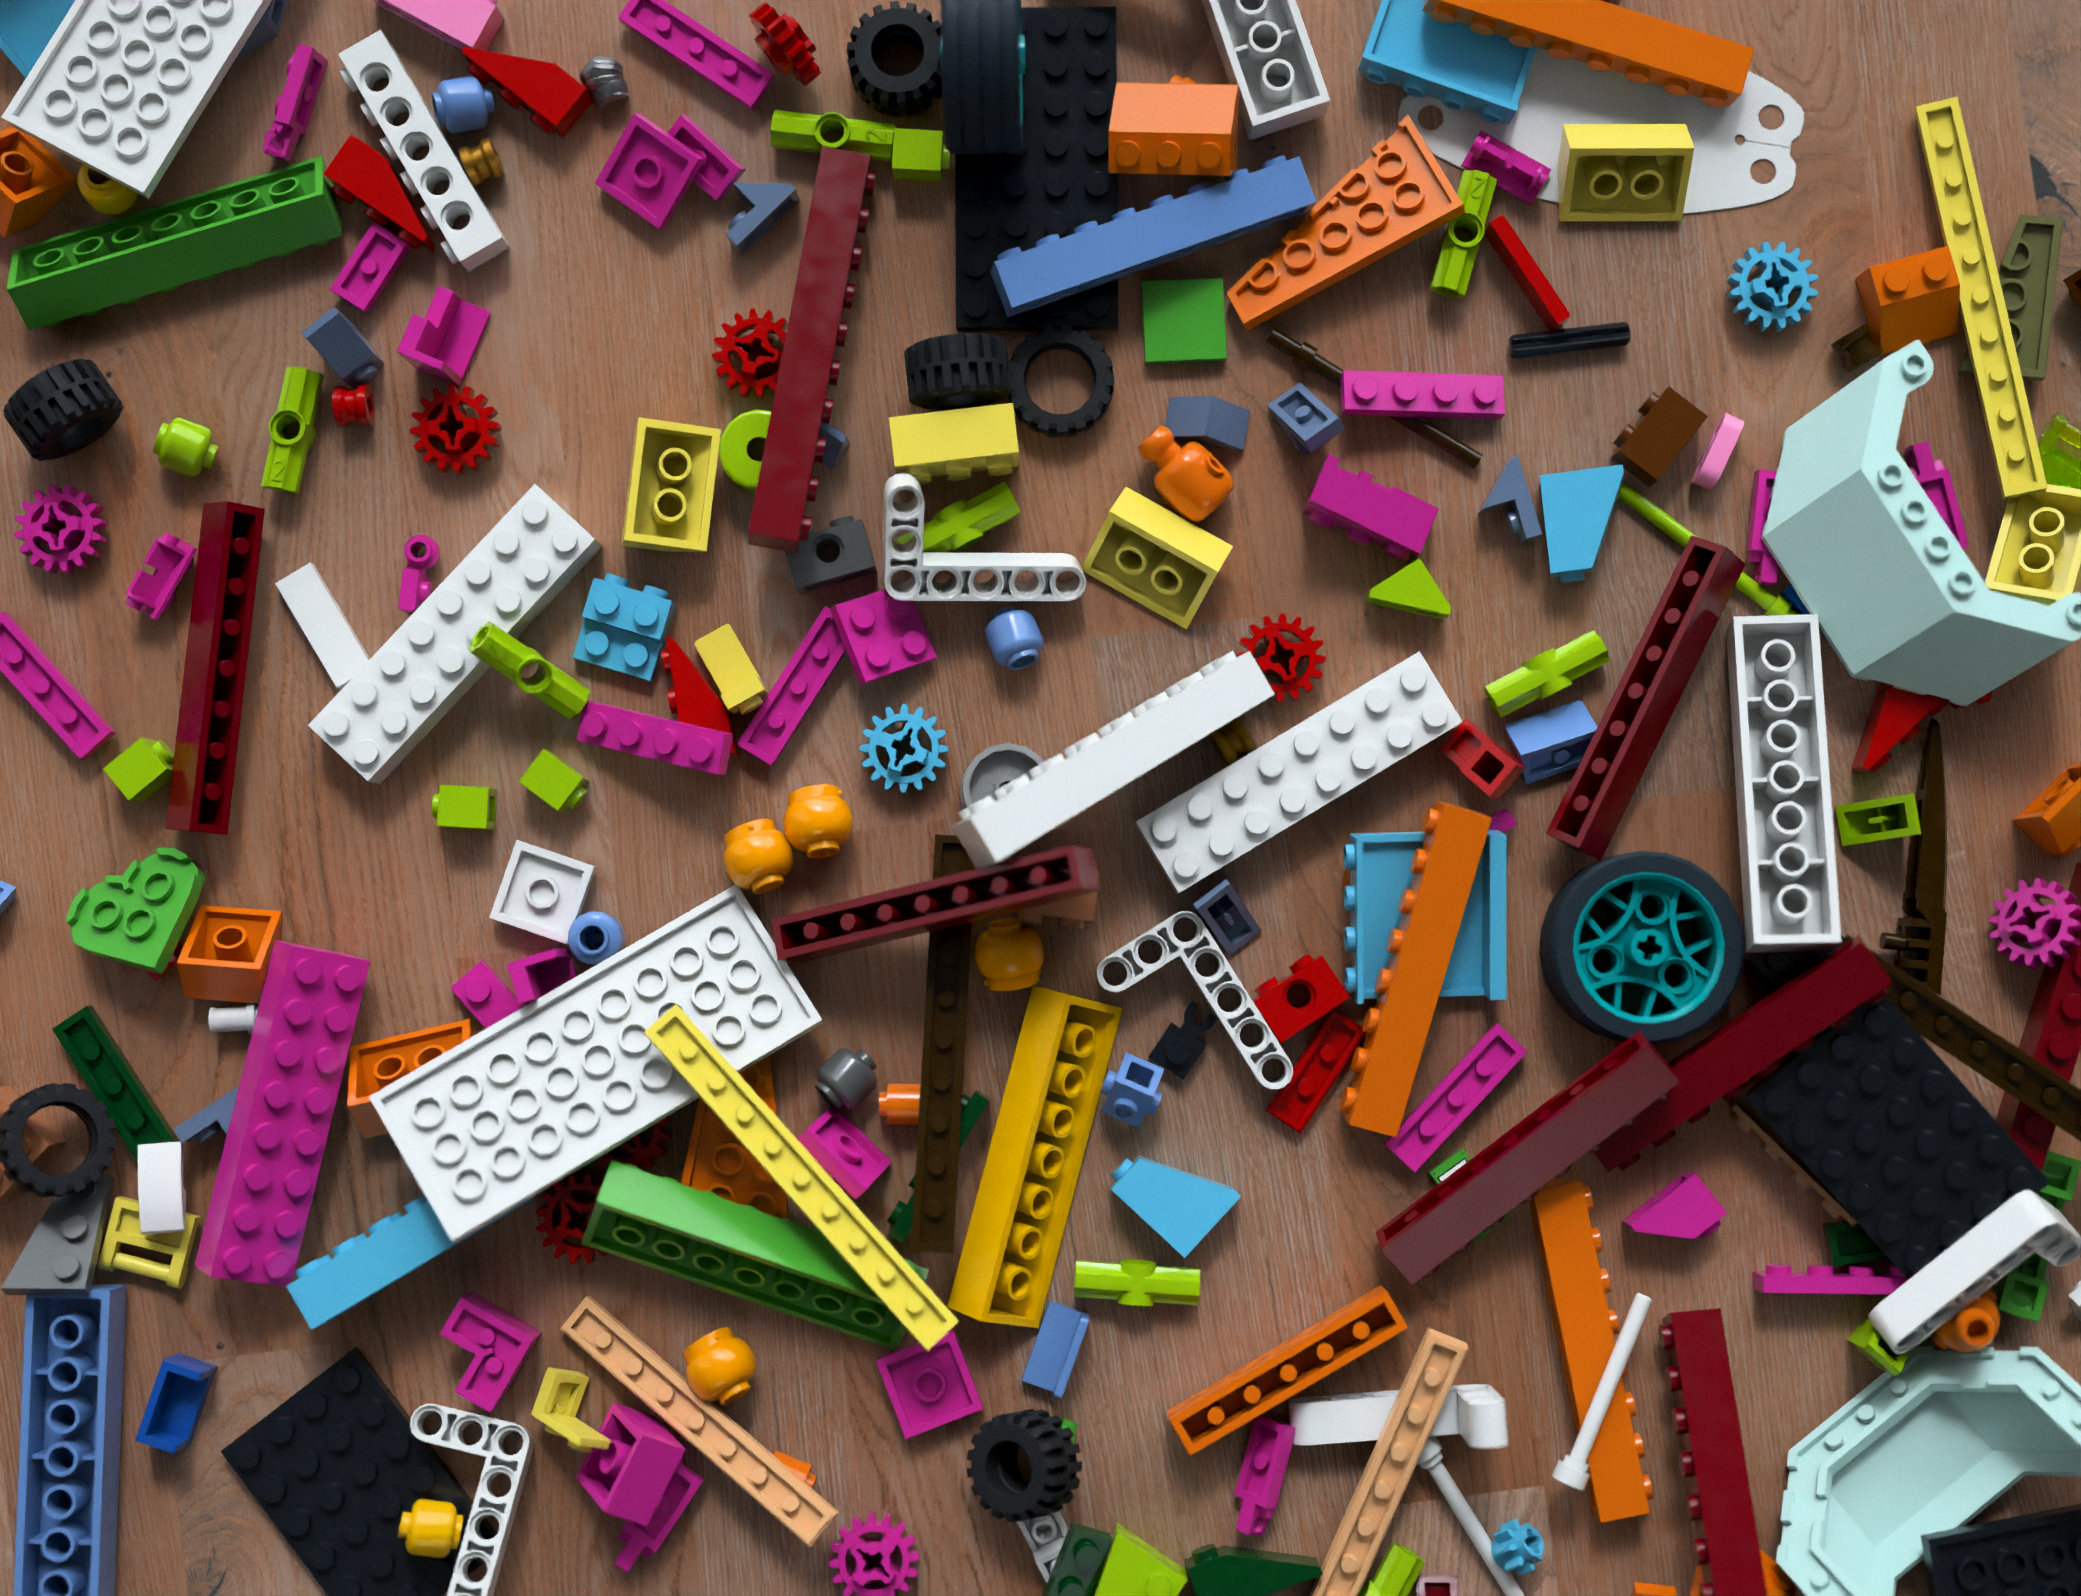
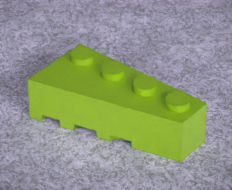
(1137, 1569)

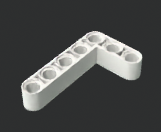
(964, 566)
(1209, 986)
(1972, 1266)
(1468, 1410)
(485, 1501)

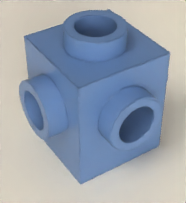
(1132, 1090)

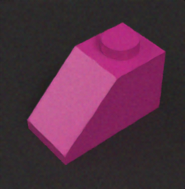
(1679, 1210)

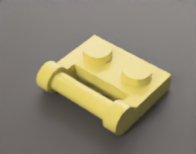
(125, 1228)

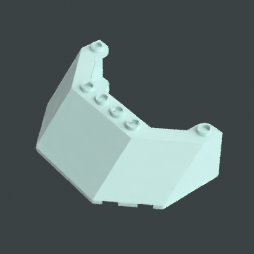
(1882, 561)
(1920, 1460)

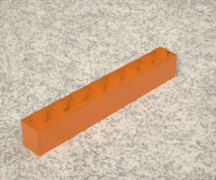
(1612, 40)
(1415, 967)
(1585, 1344)

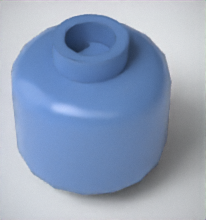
(462, 104)
(1014, 638)
(584, 940)

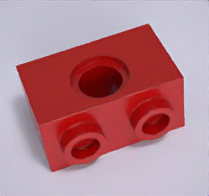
(1323, 995)

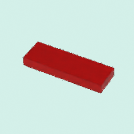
(1526, 273)
(1316, 1070)

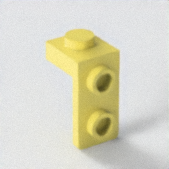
(732, 670)
(558, 1406)

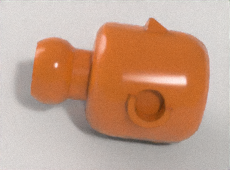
(1188, 476)
(1971, 1327)

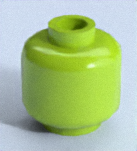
(185, 447)

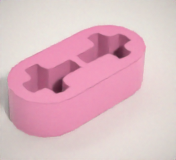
(1717, 451)

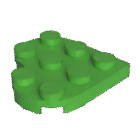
(138, 914)

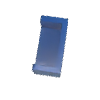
(176, 1403)

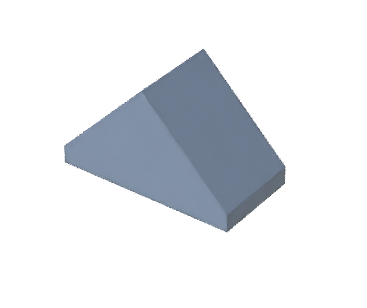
(1208, 421)
(1226, 917)

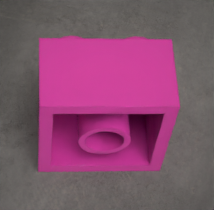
(635, 1469)

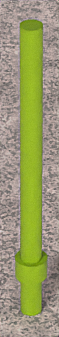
(1771, 604)

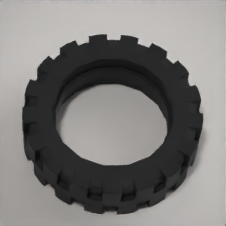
(1078, 342)
(98, 1127)

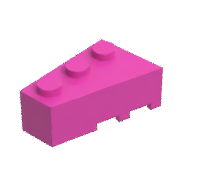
(1369, 511)

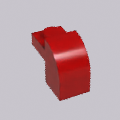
(1482, 759)

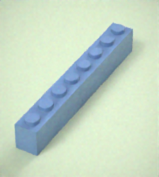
(1153, 235)

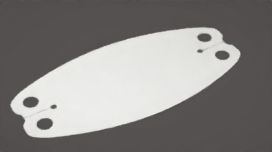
(1574, 94)

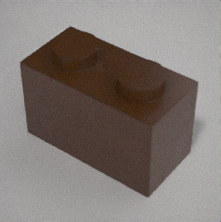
(1658, 436)

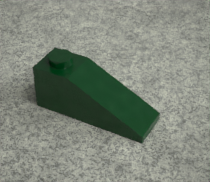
(1246, 1571)

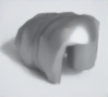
(604, 80)

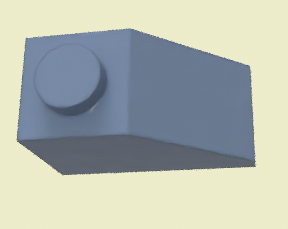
(343, 348)

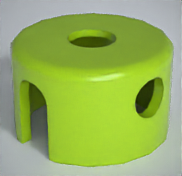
(733, 449)

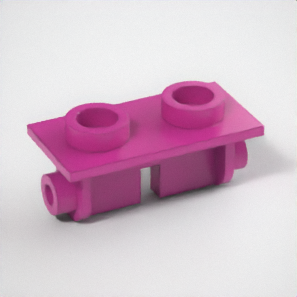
(1512, 169)
(155, 592)

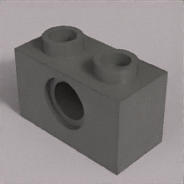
(853, 562)

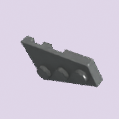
(64, 1245)

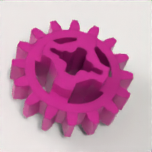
(48, 516)
(2052, 931)
(862, 1546)

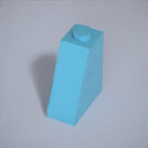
(1577, 517)
(1172, 1200)

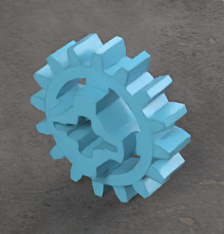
(1787, 280)
(887, 741)

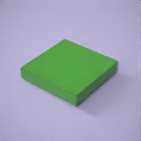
(1184, 321)

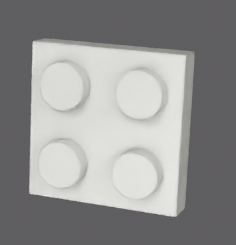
(542, 891)

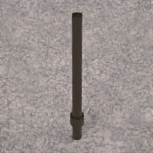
(1306, 356)

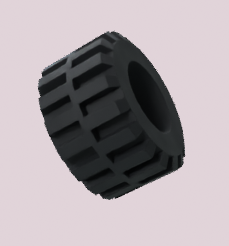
(885, 29)
(957, 371)
(63, 409)
(997, 1472)

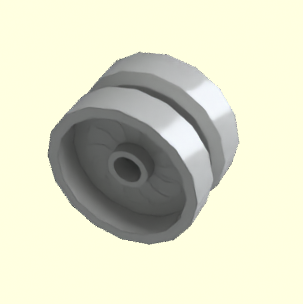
(993, 768)

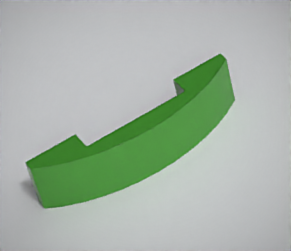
(2024, 1287)

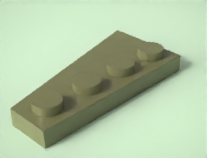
(2028, 289)

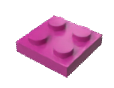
(649, 171)
(882, 635)
(844, 1152)
(929, 1385)

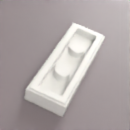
(323, 624)

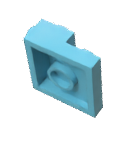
(624, 627)

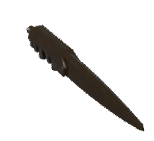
(1925, 894)

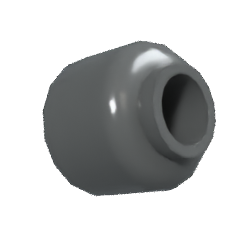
(846, 1078)

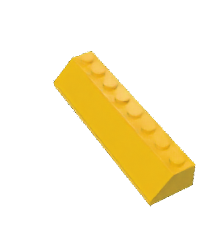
(1034, 1158)

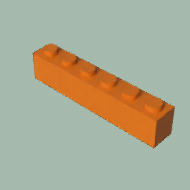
(1286, 1369)

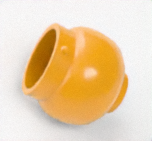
(817, 820)
(757, 856)
(1009, 955)
(720, 1366)

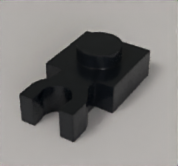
(1179, 1046)

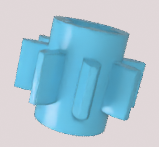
(1517, 1547)

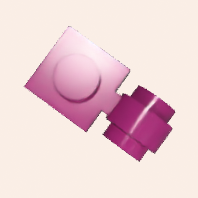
(414, 582)

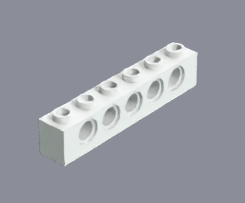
(377, 59)

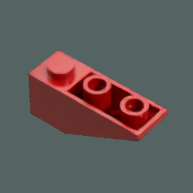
(537, 85)
(370, 179)
(693, 695)
(1892, 720)

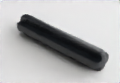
(1569, 340)

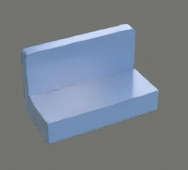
(1551, 740)
(1056, 1348)

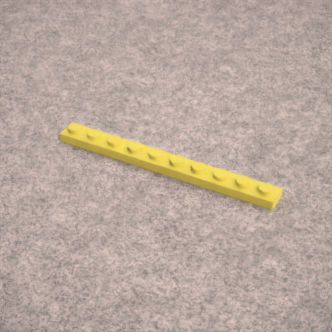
(1981, 299)
(801, 1177)

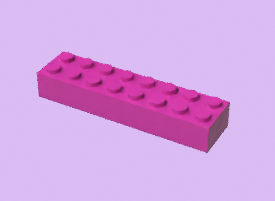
(282, 1114)

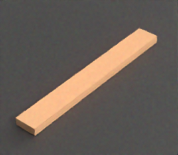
(700, 1421)
(1390, 1465)

